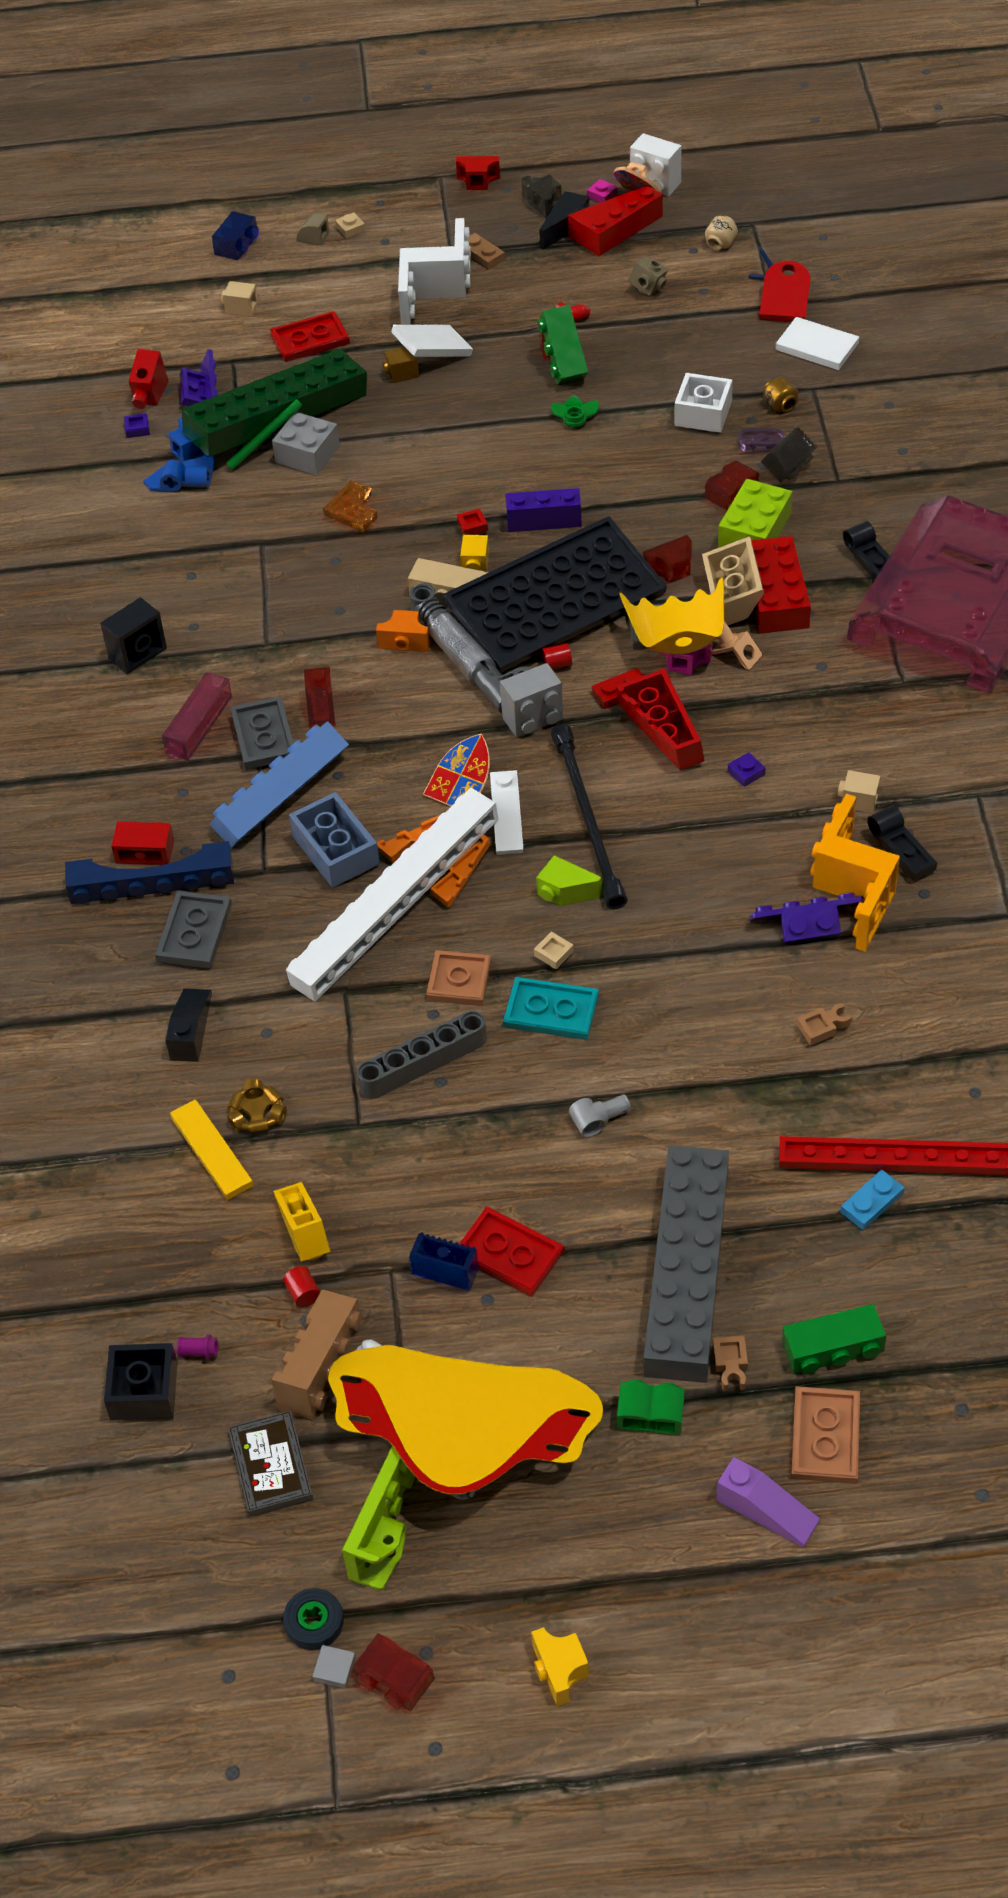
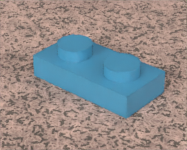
(872, 1199)

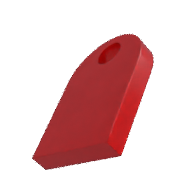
(785, 295)

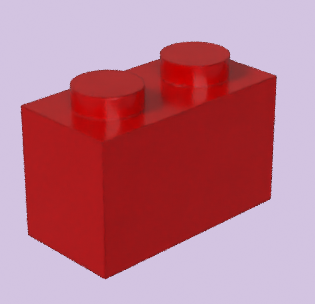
(142, 843)

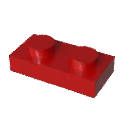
(606, 692)

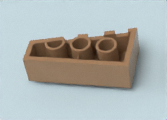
(305, 1372)

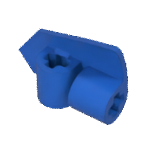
(177, 474)

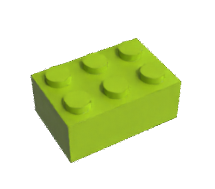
(755, 512)

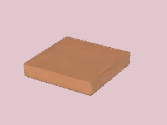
(459, 978)

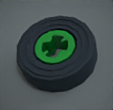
(308, 1603)

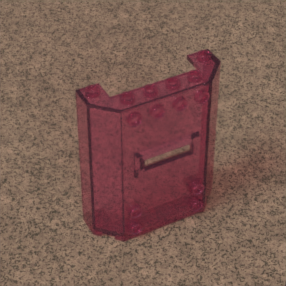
(941, 599)

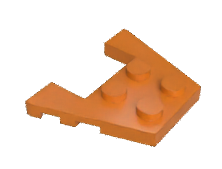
(457, 875)

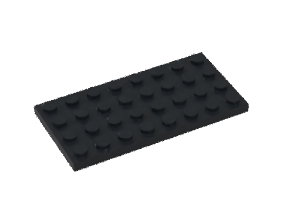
(554, 593)

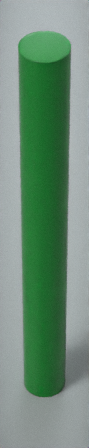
(264, 434)

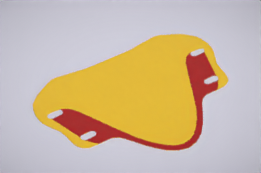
(462, 1418)

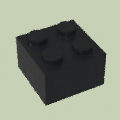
(133, 635)
(141, 1381)

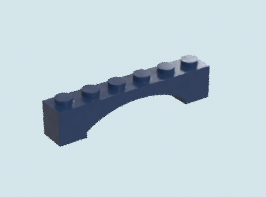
(95, 882)

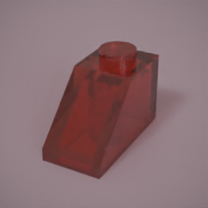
(319, 696)

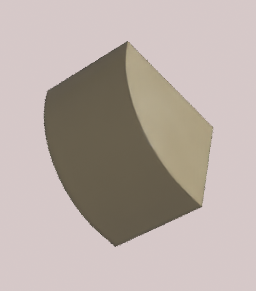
(314, 229)

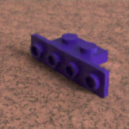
(198, 385)
(808, 920)

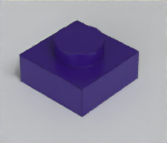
(746, 769)

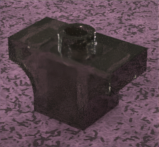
(541, 193)

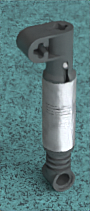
(459, 644)

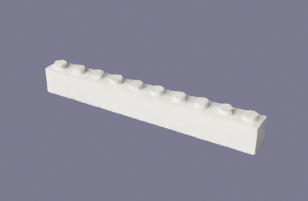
(391, 894)

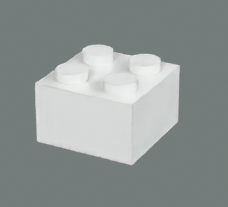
(661, 159)
(703, 402)

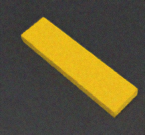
(211, 1149)

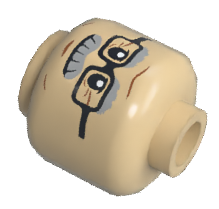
(721, 232)

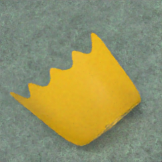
(679, 625)

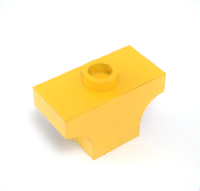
(559, 1662)

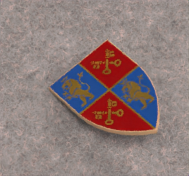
(630, 179)
(459, 770)

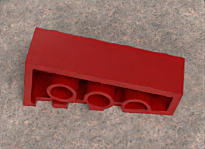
(615, 219)
(662, 717)

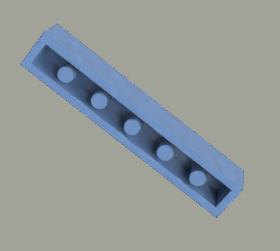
(278, 784)

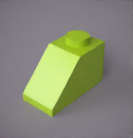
(567, 883)

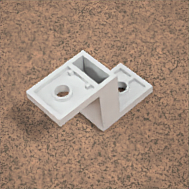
(434, 272)

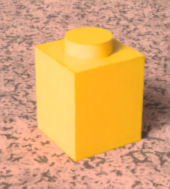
(475, 552)

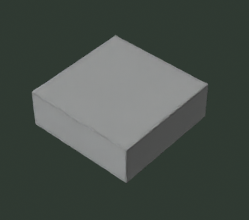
(334, 1666)

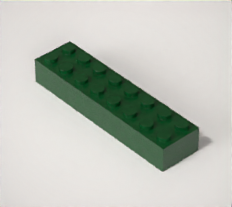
(246, 410)

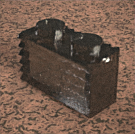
(789, 454)

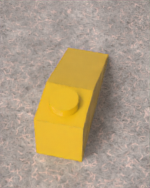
(302, 1222)

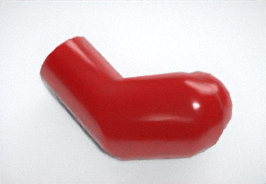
(578, 311)

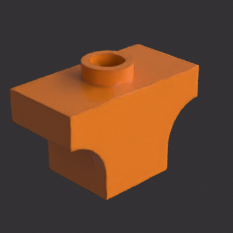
(403, 632)

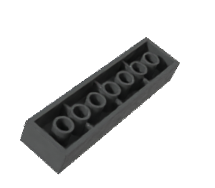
(686, 1264)

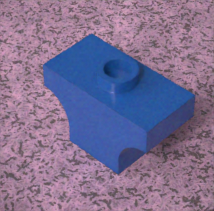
(182, 446)

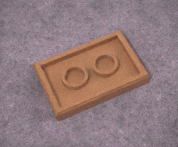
(826, 1435)

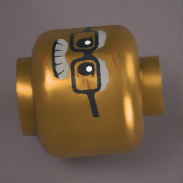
(780, 395)

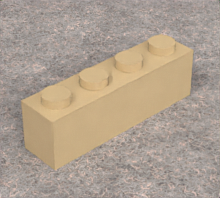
(440, 576)

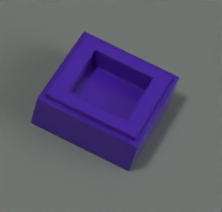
(136, 425)

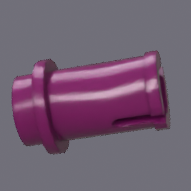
(198, 1347)

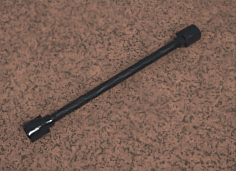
(612, 889)

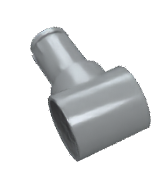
(591, 1116)

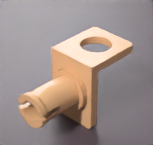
(736, 643)

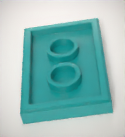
(551, 1008)

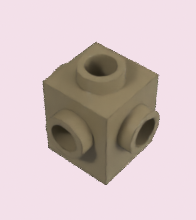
(648, 276)

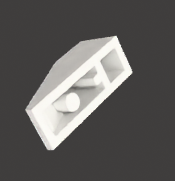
(508, 827)

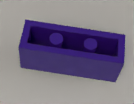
(543, 510)

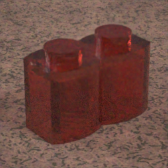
(725, 485)
(393, 1672)

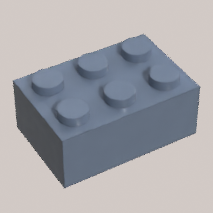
(334, 839)

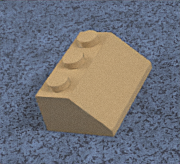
(741, 578)

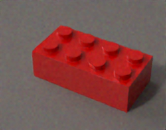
(785, 596)

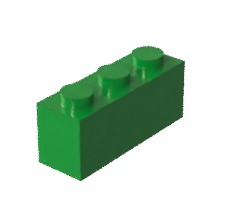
(562, 344)
(833, 1339)

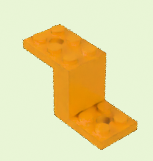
(855, 868)

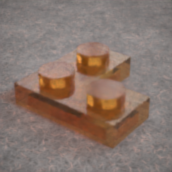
(349, 509)

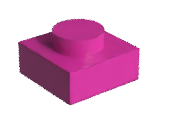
(602, 191)

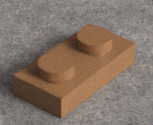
(485, 252)

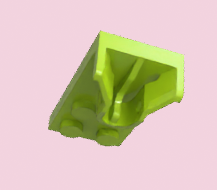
(375, 1532)

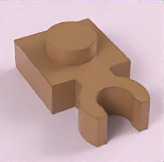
(822, 1025)
(731, 1359)

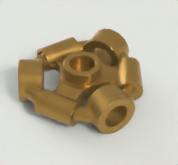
(256, 1107)

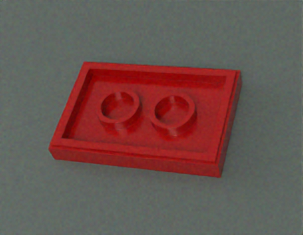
(310, 336)
(512, 1251)

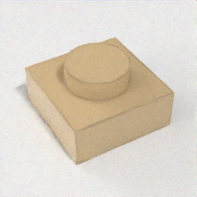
(350, 225)
(553, 950)

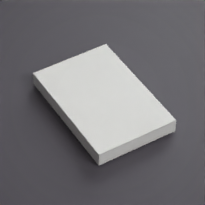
(432, 340)
(817, 343)

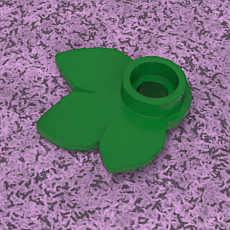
(574, 411)

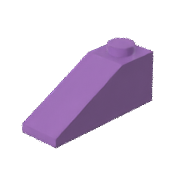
(765, 1502)

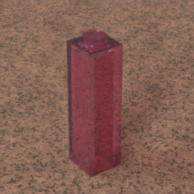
(197, 716)

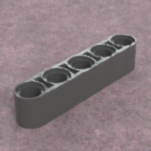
(406, 1060)

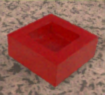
(472, 522)

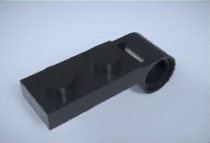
(863, 545)
(896, 839)

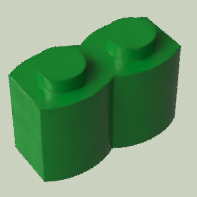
(650, 1407)

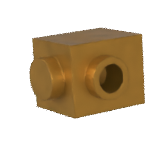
(400, 365)

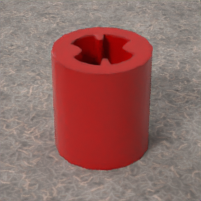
(557, 656)
(301, 1286)

